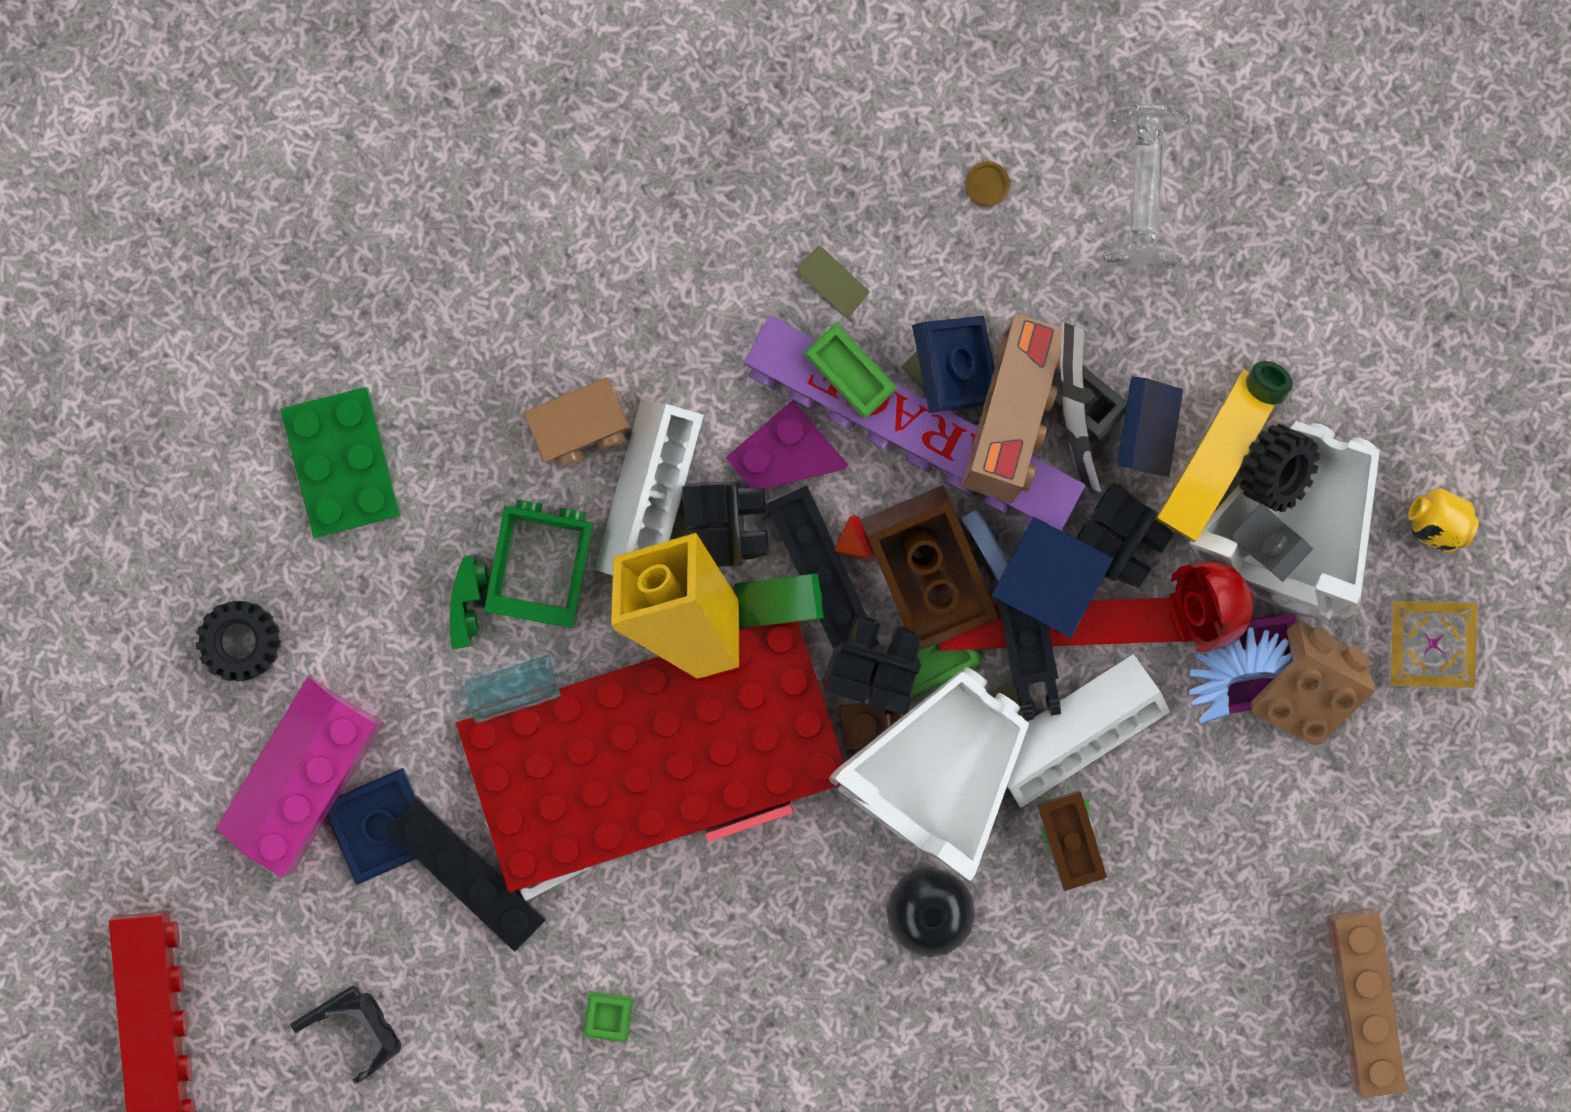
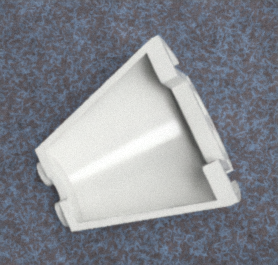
(1330, 518)
(940, 771)

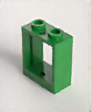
(531, 610)

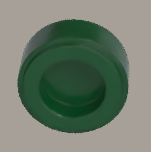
(1269, 382)

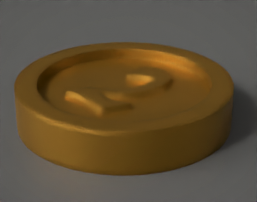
(987, 183)

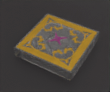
(1432, 644)

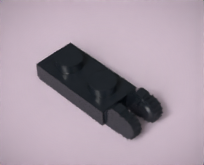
(1029, 658)

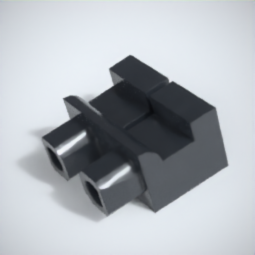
(725, 504)
(1131, 522)
(872, 670)

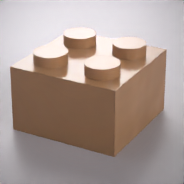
(578, 422)

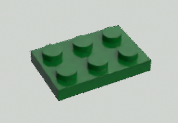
(340, 462)

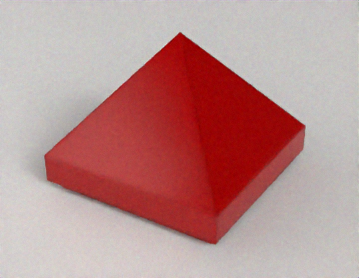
(855, 541)

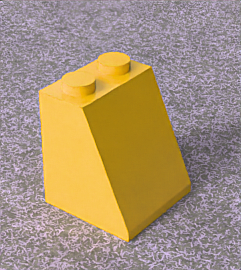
(677, 605)

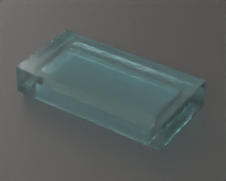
(512, 688)

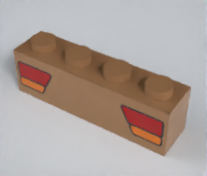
(1014, 410)
(1367, 1003)

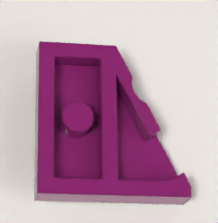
(785, 451)

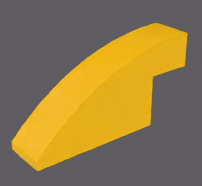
(1214, 461)

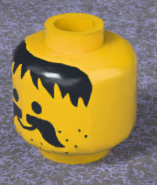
(1443, 520)

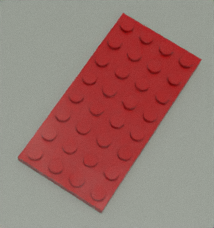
(650, 757)

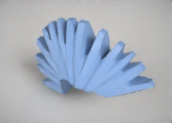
(1236, 665)

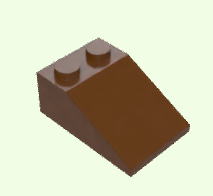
(929, 567)

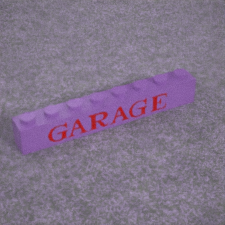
(903, 421)

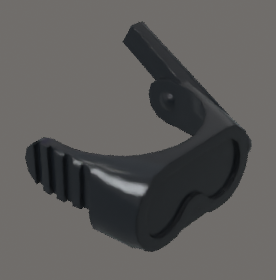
(365, 1010)

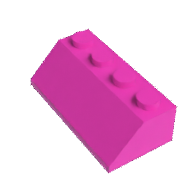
(298, 778)

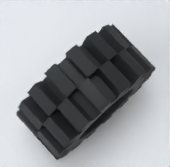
(1279, 467)
(211, 641)

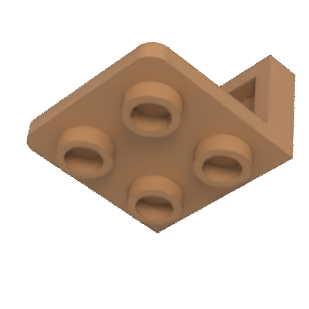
(1317, 687)

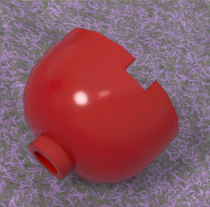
(1210, 604)

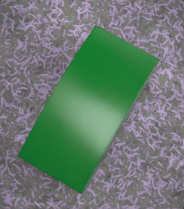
(468, 586)
(779, 600)

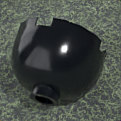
(930, 912)

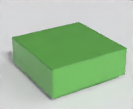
(608, 1016)

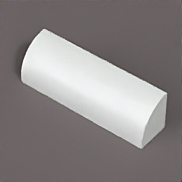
(649, 480)
(1089, 726)

